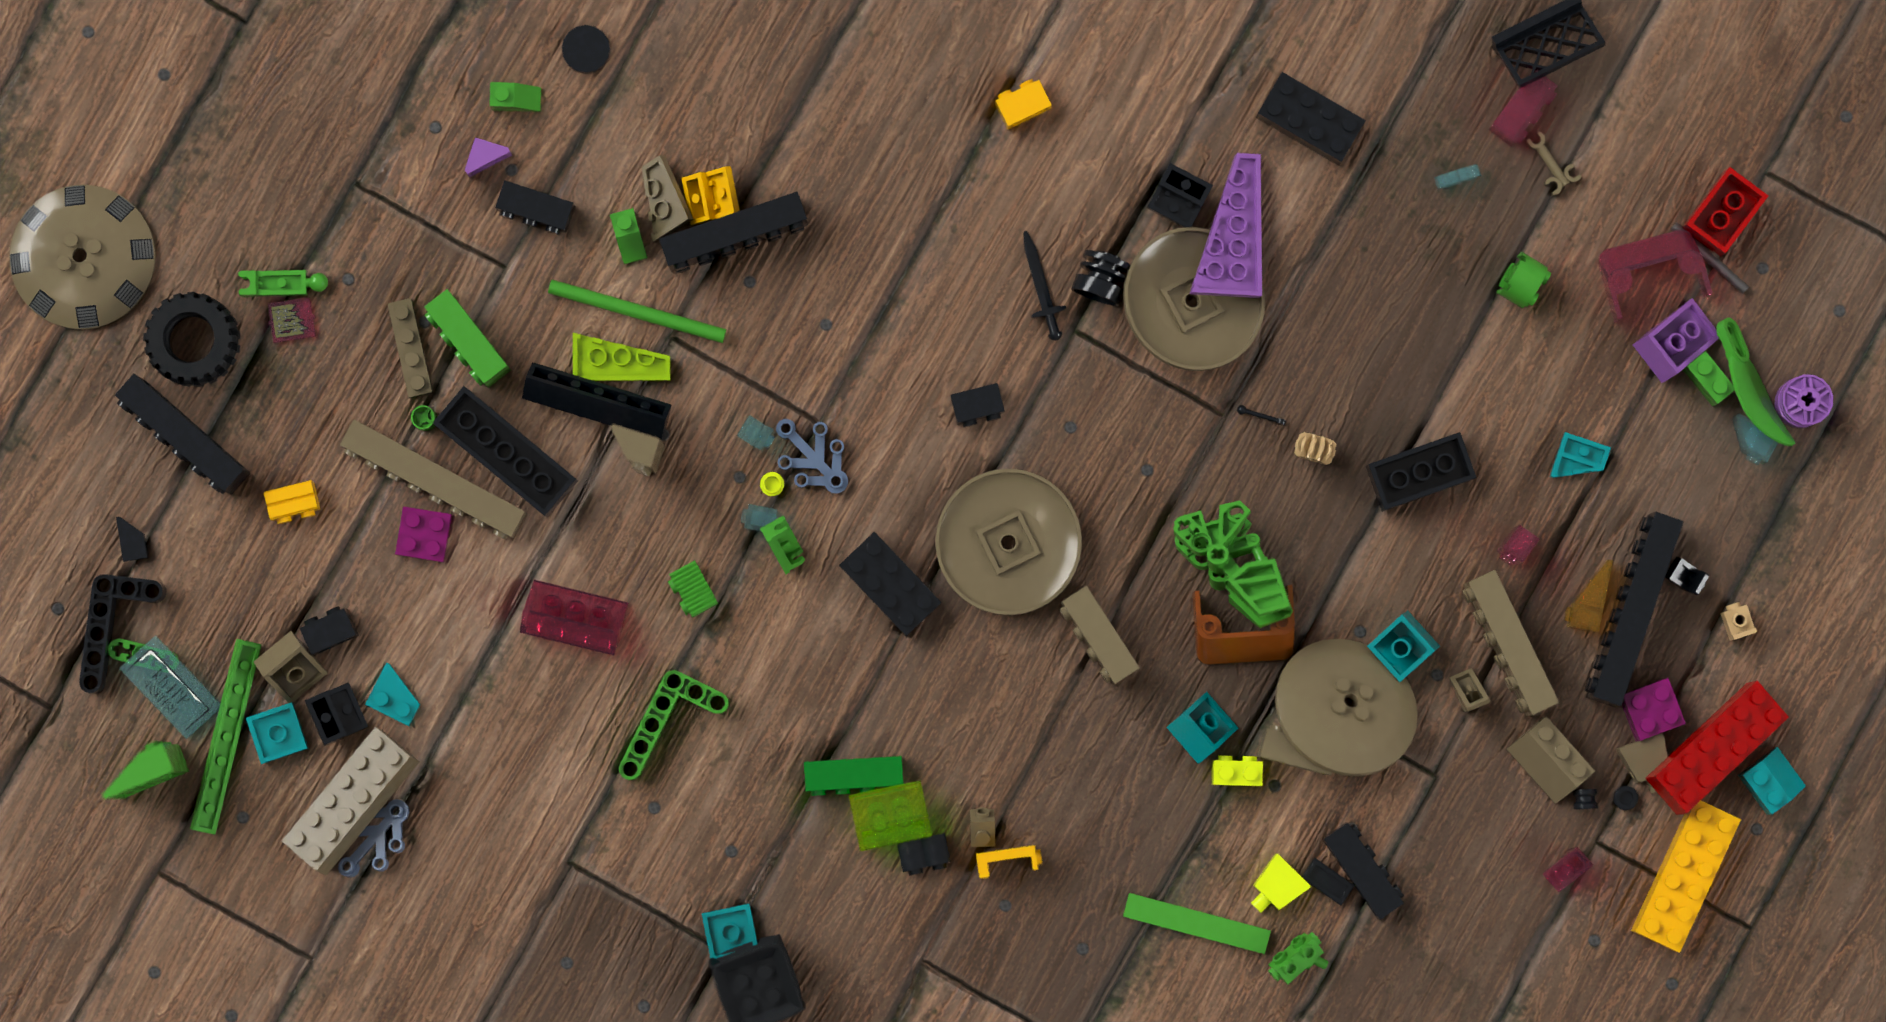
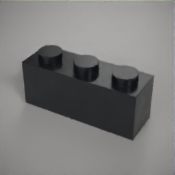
(534, 207)

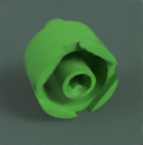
(1523, 281)

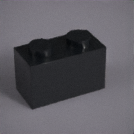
(977, 404)
(329, 630)

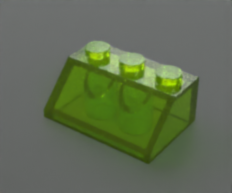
(890, 815)

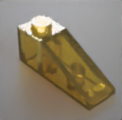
(1589, 604)

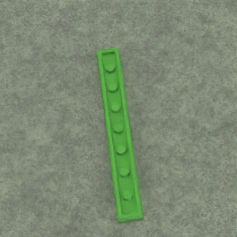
(225, 737)

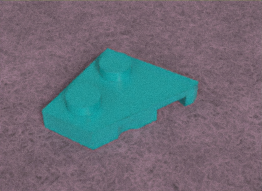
(1579, 456)
(393, 697)

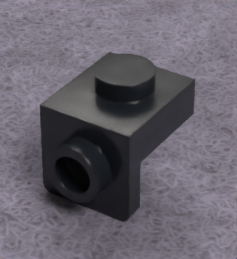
(1686, 576)

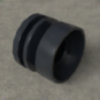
(1102, 275)

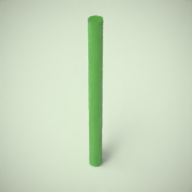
(637, 311)

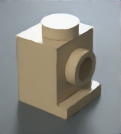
(1733, 629)

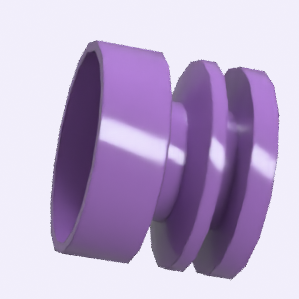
(1792, 408)

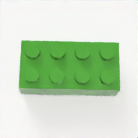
(467, 338)

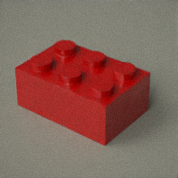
(1725, 211)

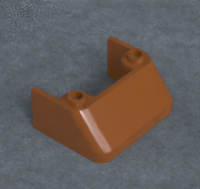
(1240, 647)

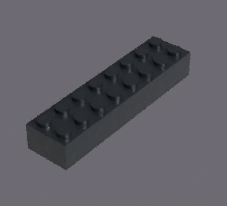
(1634, 609)

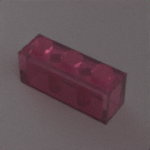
(1522, 110)

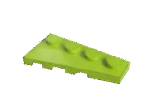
(612, 361)

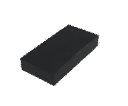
(1327, 881)

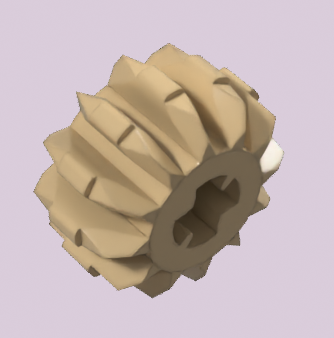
(1315, 448)

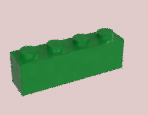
(852, 773)

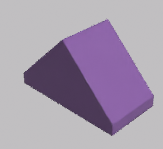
(484, 155)

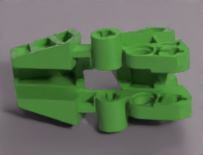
(1253, 588)

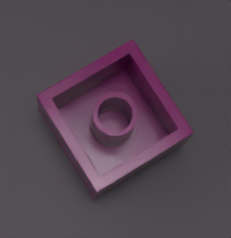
(1652, 709)

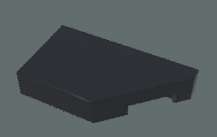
(131, 541)

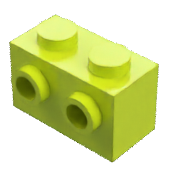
(1243, 773)

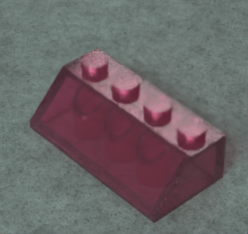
(573, 617)

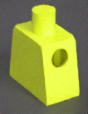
(1278, 885)

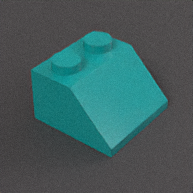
(1403, 646)
(1202, 728)
(1772, 781)

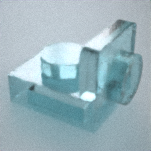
(756, 434)

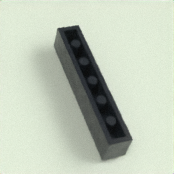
(595, 400)

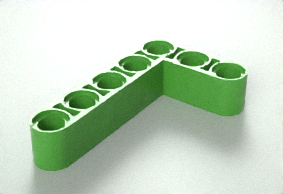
(663, 715)

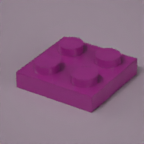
(423, 534)

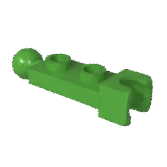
(281, 283)

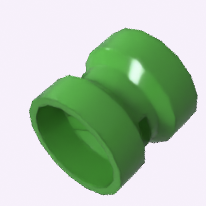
(420, 418)

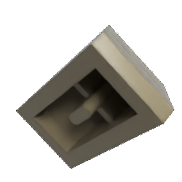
(1469, 690)

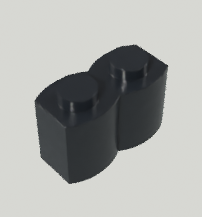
(924, 853)

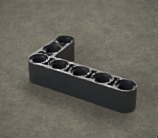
(107, 621)

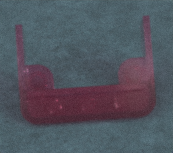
(1620, 260)

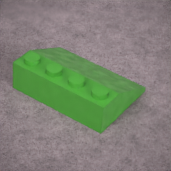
(149, 768)

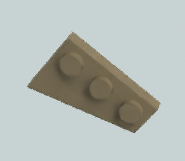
(666, 201)

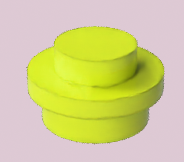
(772, 484)

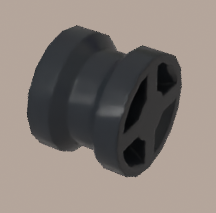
(1585, 799)

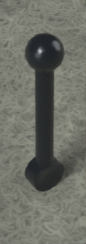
(1242, 410)

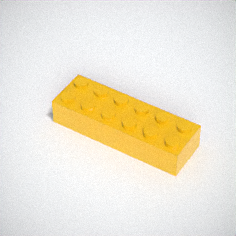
(1685, 876)

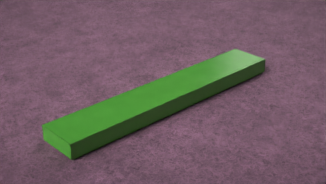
(1196, 923)

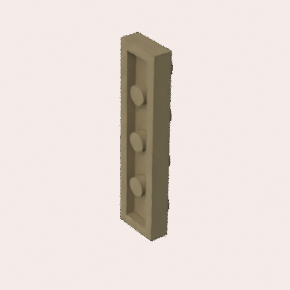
(410, 348)

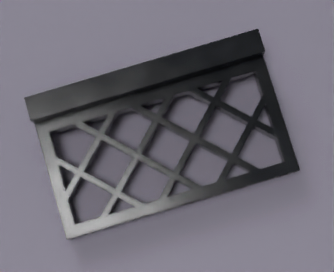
(1534, 28)

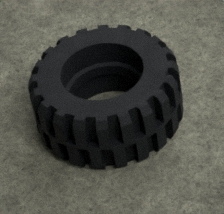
(160, 330)

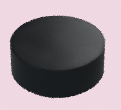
(1625, 798)

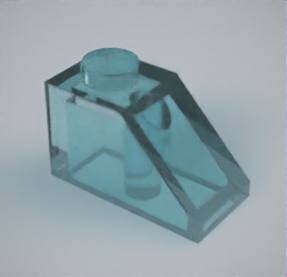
(1753, 441)

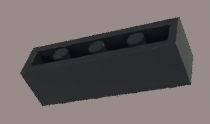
(1363, 871)

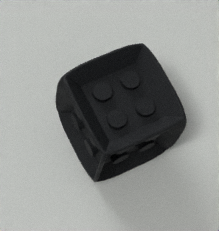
(757, 982)

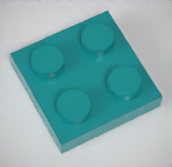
(277, 733)
(728, 929)

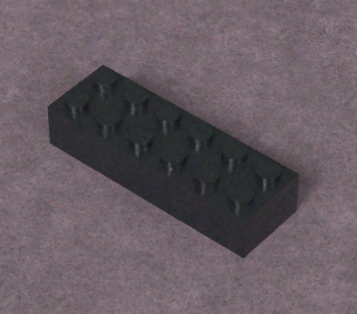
(734, 232)
(186, 437)
(505, 451)

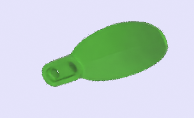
(1749, 385)

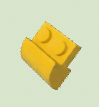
(710, 195)

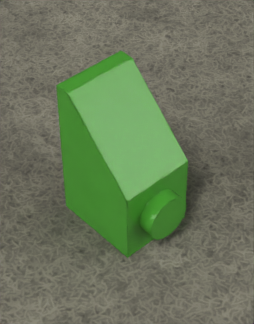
(514, 97)
(628, 236)

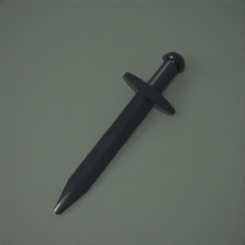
(1042, 290)

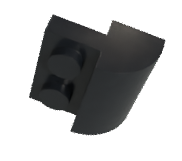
(1179, 196)
(336, 714)

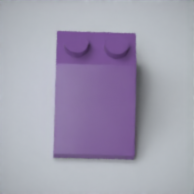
(1676, 340)

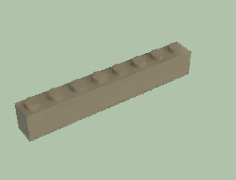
(432, 478)

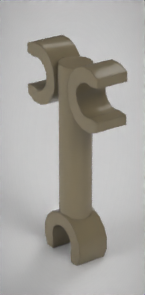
(1560, 178)

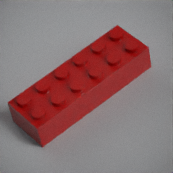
(1717, 747)

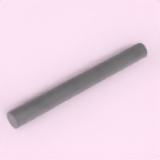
(1717, 264)

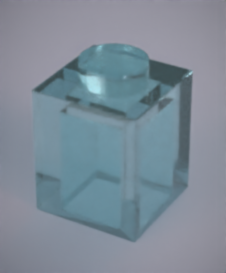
(757, 517)

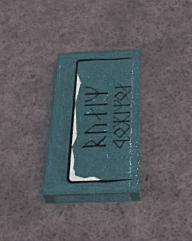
(170, 686)

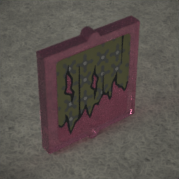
(291, 320)

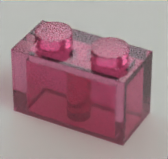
(1517, 546)

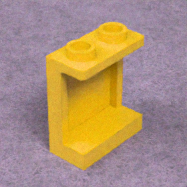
(1004, 854)

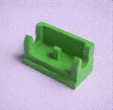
(783, 544)

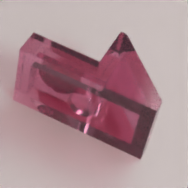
(1567, 868)

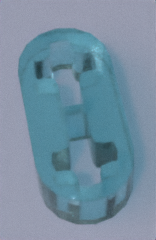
(1457, 176)

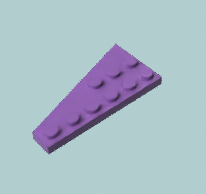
(1234, 245)

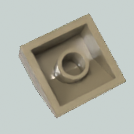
(290, 667)

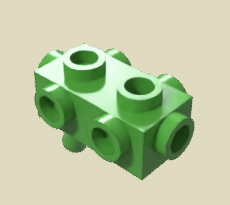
(1297, 957)

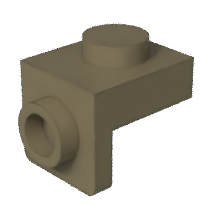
(982, 827)

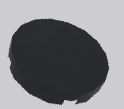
(586, 49)

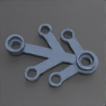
(815, 459)
(377, 835)

